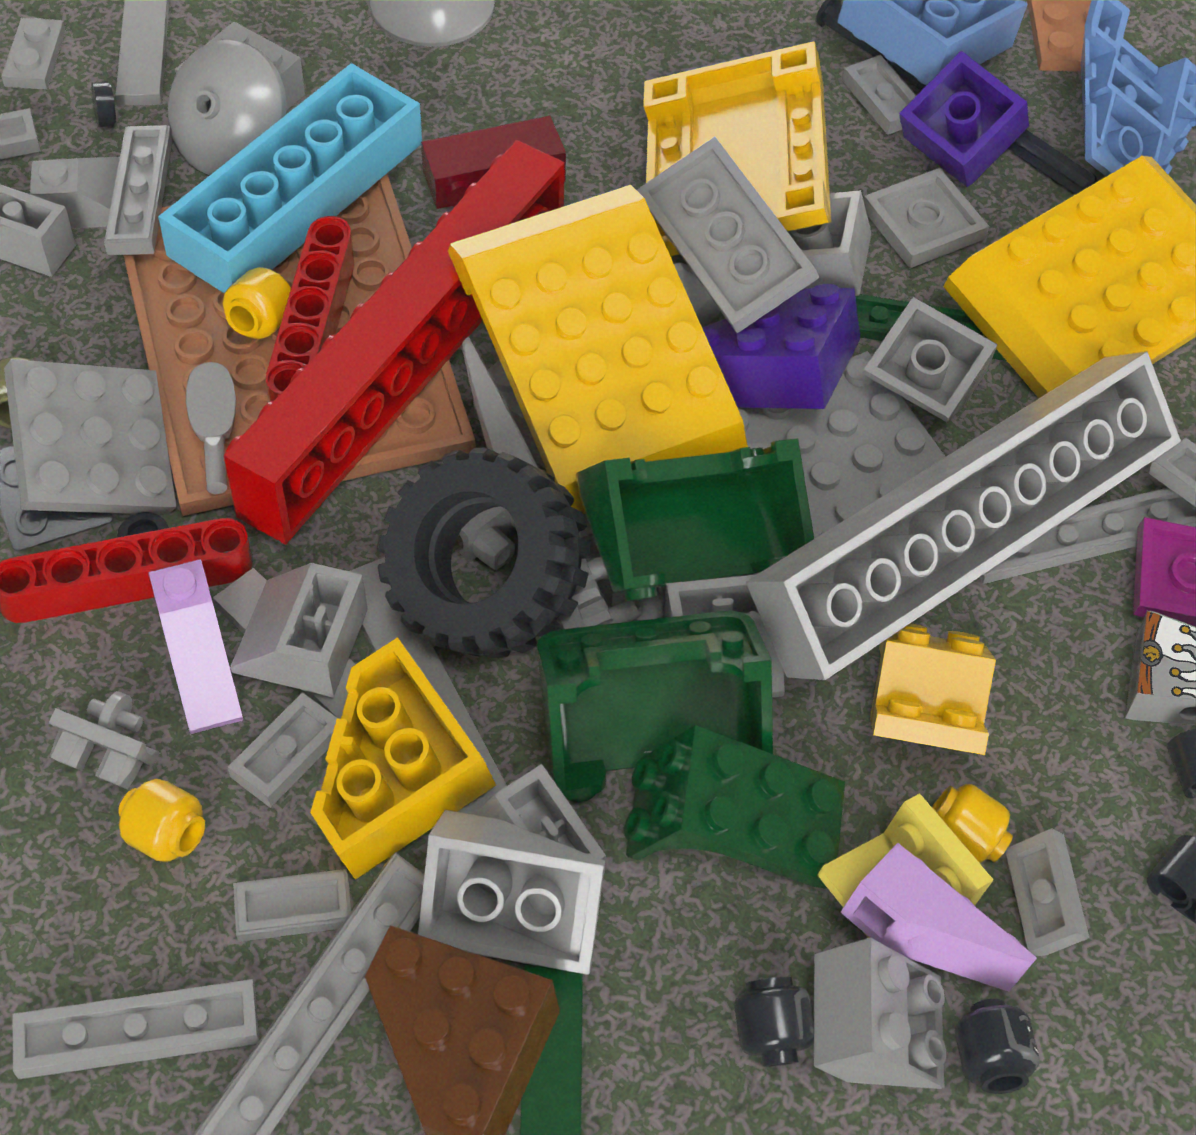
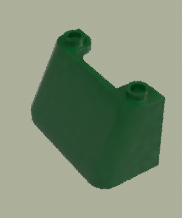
(696, 515)
(645, 682)

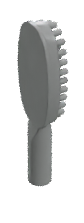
(212, 416)

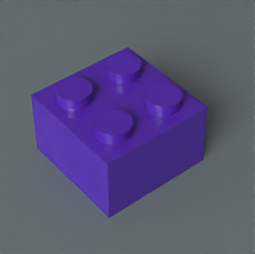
(964, 119)

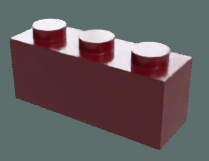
(464, 158)

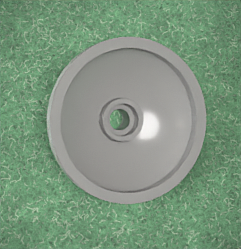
(432, 21)
(244, 99)

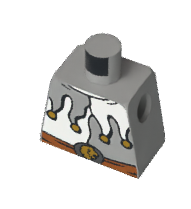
(1163, 672)

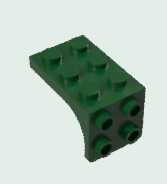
(735, 803)

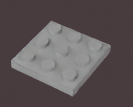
(88, 438)

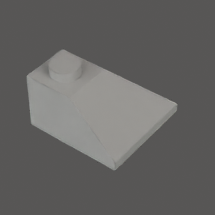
(78, 184)

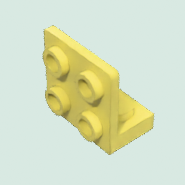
(925, 837)

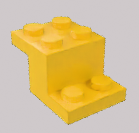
(933, 689)

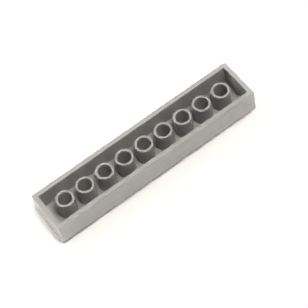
(962, 516)

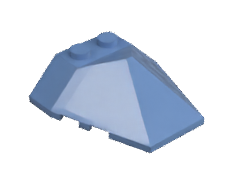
(1127, 99)

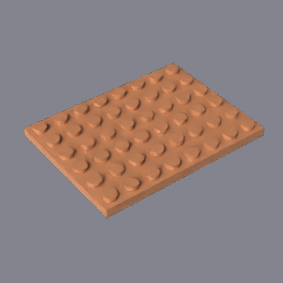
(187, 326)

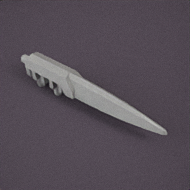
(504, 436)

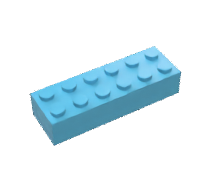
(289, 176)

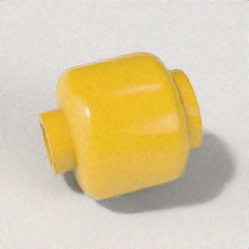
(256, 303)
(161, 820)
(976, 820)

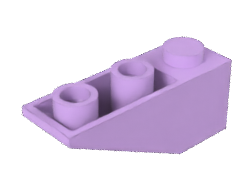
(933, 923)

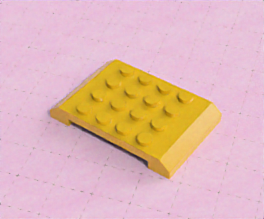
(766, 118)
(1089, 278)
(599, 337)

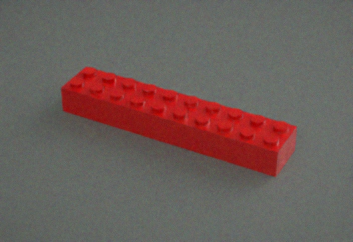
(379, 357)

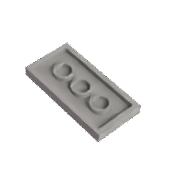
(727, 235)

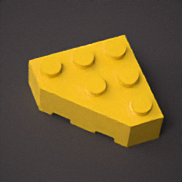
(393, 762)

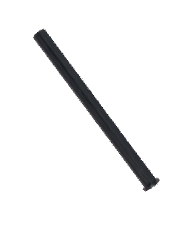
(1026, 146)

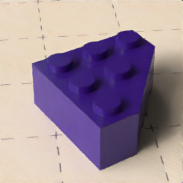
(791, 352)

